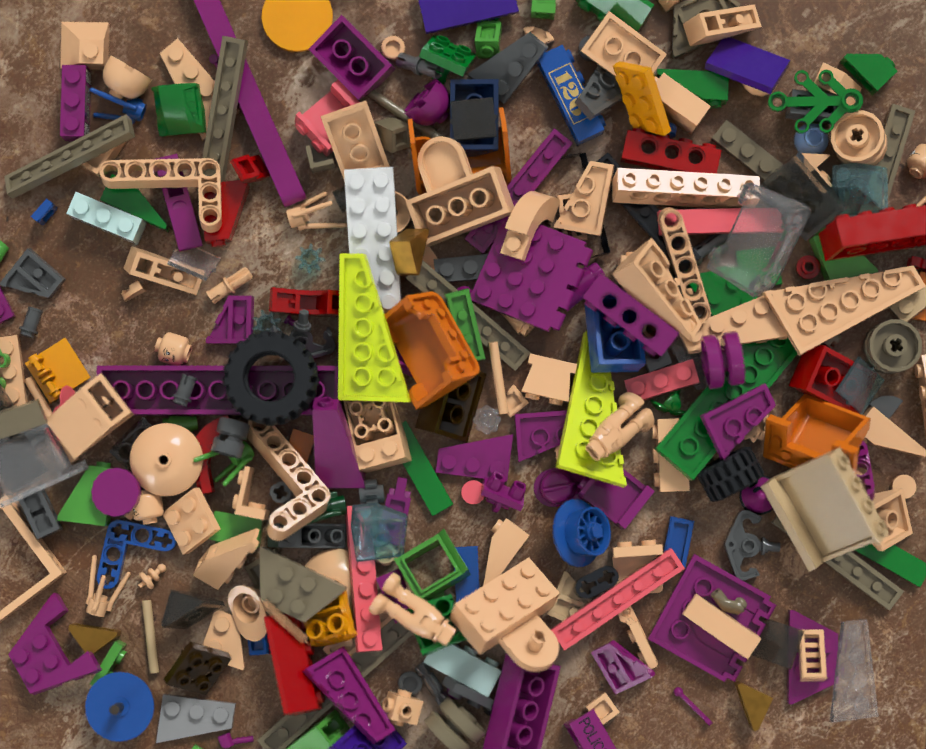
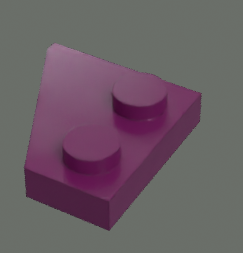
(234, 321)

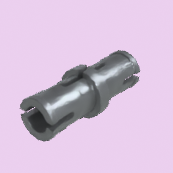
(418, 65)

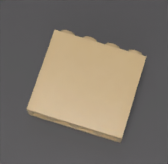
(824, 508)

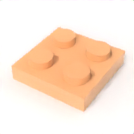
(191, 521)

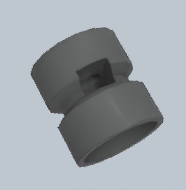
(230, 437)

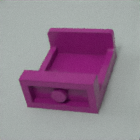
(616, 502)

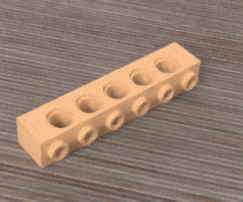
(678, 188)

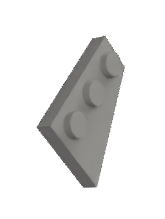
(192, 716)

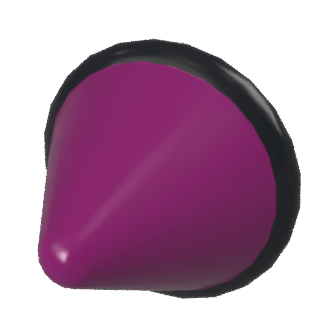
(754, 498)

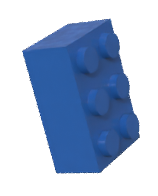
(608, 346)

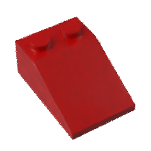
(820, 375)

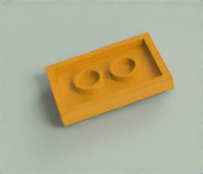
(641, 97)

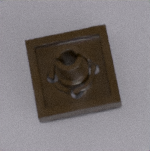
(192, 665)

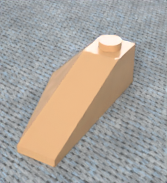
(649, 281)

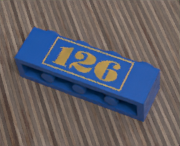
(565, 88)

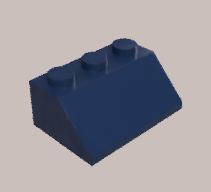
(475, 89)

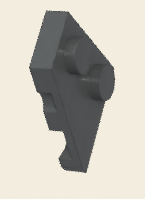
(33, 275)

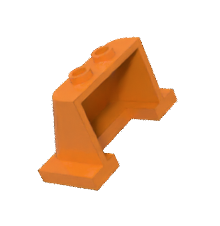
(813, 430)

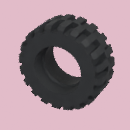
(238, 369)

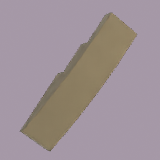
(21, 418)

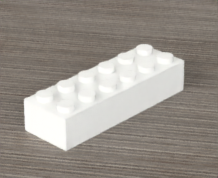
(372, 226)

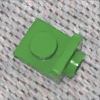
(488, 38)

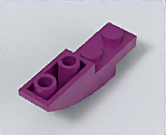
(181, 214)

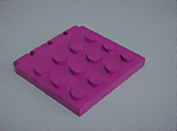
(533, 287)
(691, 641)

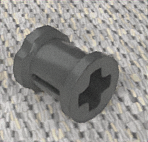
(275, 496)

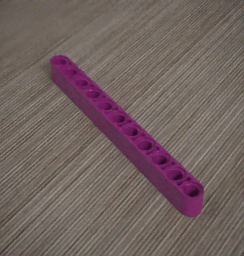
(255, 110)

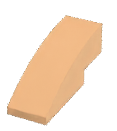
(721, 626)

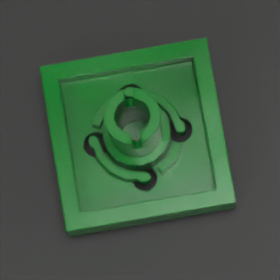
(448, 56)

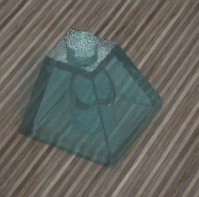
(860, 187)
(377, 531)

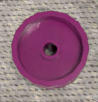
(722, 359)

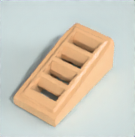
(803, 655)

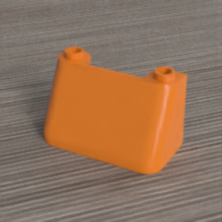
(430, 347)

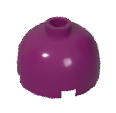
(429, 105)

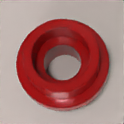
(800, 267)

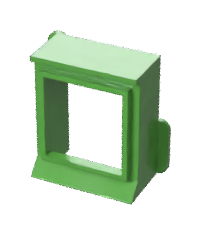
(437, 589)

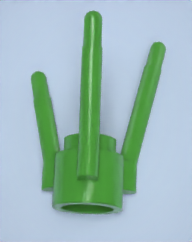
(247, 456)

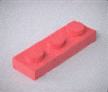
(664, 380)

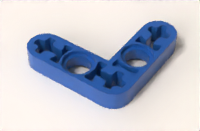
(122, 543)

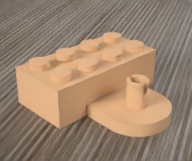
(454, 195)
(509, 614)

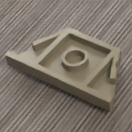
(686, 10)
(294, 587)

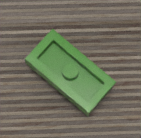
(115, 655)

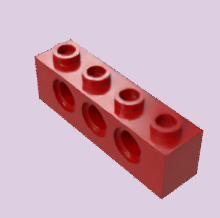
(633, 153)

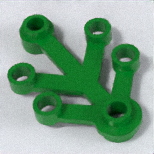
(819, 101)

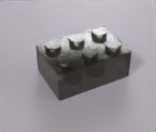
(803, 183)

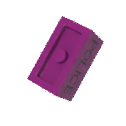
(589, 732)

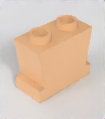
(548, 379)

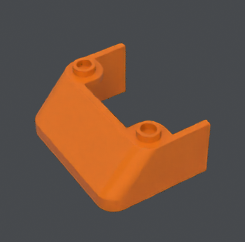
(498, 158)

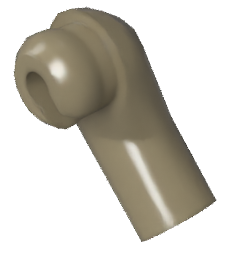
(726, 605)

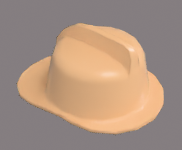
(248, 612)

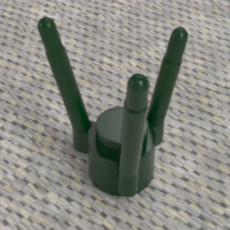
(335, 507)

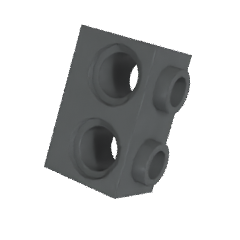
(41, 514)

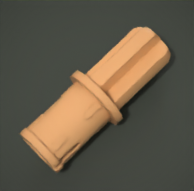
(229, 285)

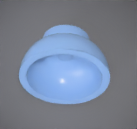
(812, 141)

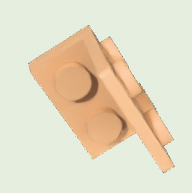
(240, 500)

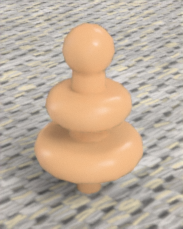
(153, 575)

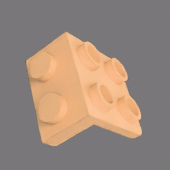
(630, 558)

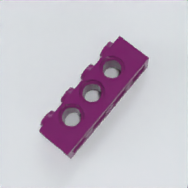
(664, 332)

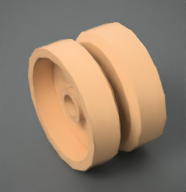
(859, 126)

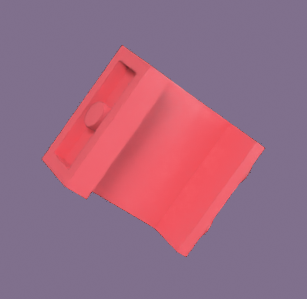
(311, 122)

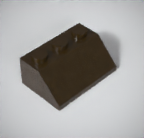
(453, 412)

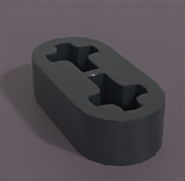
(599, 587)

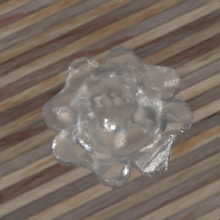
(487, 419)

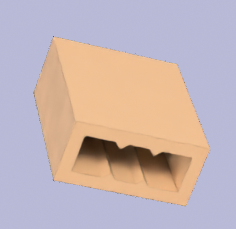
(680, 104)

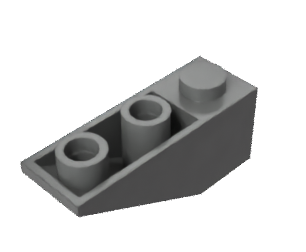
(313, 536)

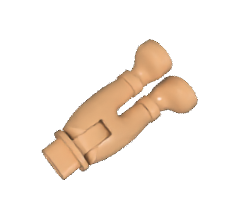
(610, 436)
(426, 618)

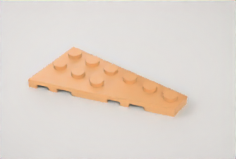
(829, 307)

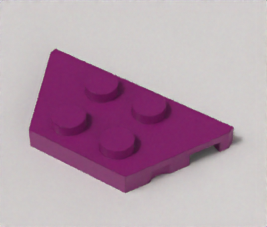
(800, 690)

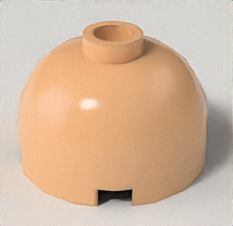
(124, 80)

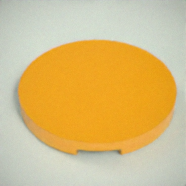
(296, 23)

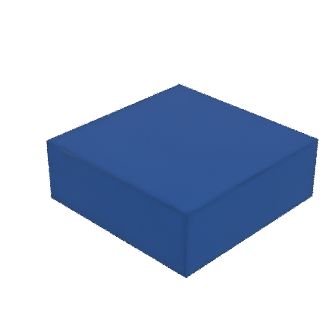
(44, 212)

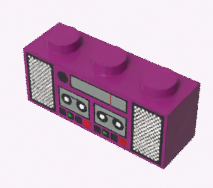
(75, 102)

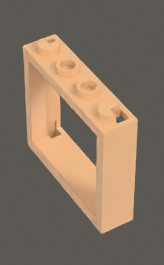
(43, 553)

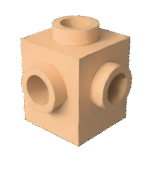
(402, 707)

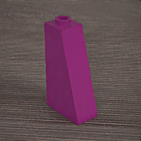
(333, 446)

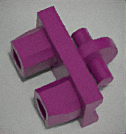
(501, 495)

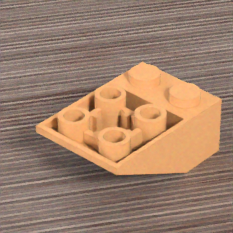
(89, 416)
(377, 434)

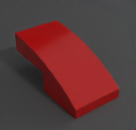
(250, 168)

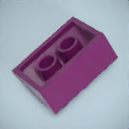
(351, 58)

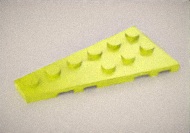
(366, 350)
(588, 407)

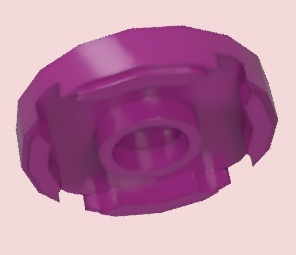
(116, 492)

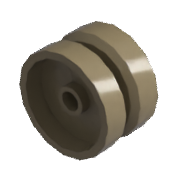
(906, 345)
(458, 723)

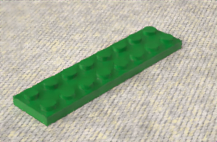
(688, 442)

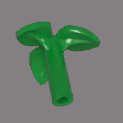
(671, 404)

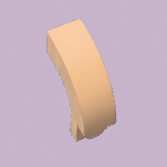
(524, 221)

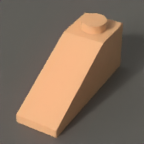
(721, 24)
(155, 268)
(887, 435)
(503, 547)

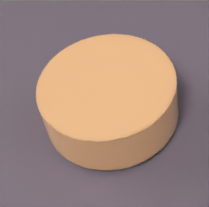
(392, 47)
(905, 482)

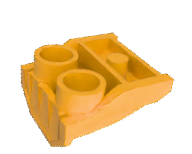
(331, 624)

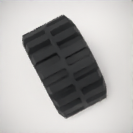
(730, 475)

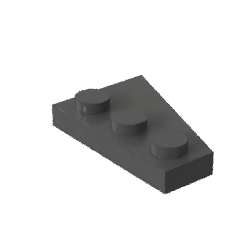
(512, 65)
(599, 93)

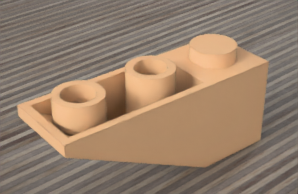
(222, 558)

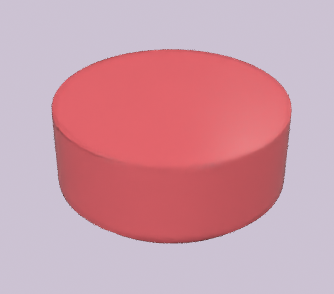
(472, 492)

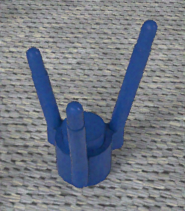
(134, 109)

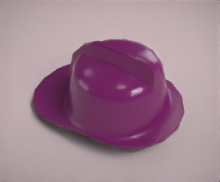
(557, 486)

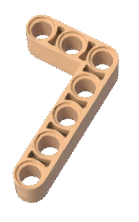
(171, 180)
(676, 256)
(290, 475)

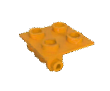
(56, 369)

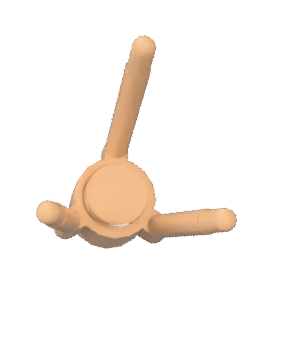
(300, 214)
(98, 603)

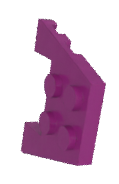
(41, 658)

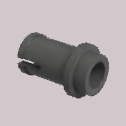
(31, 322)
(184, 390)

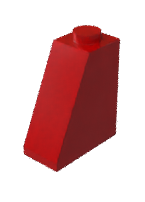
(233, 200)

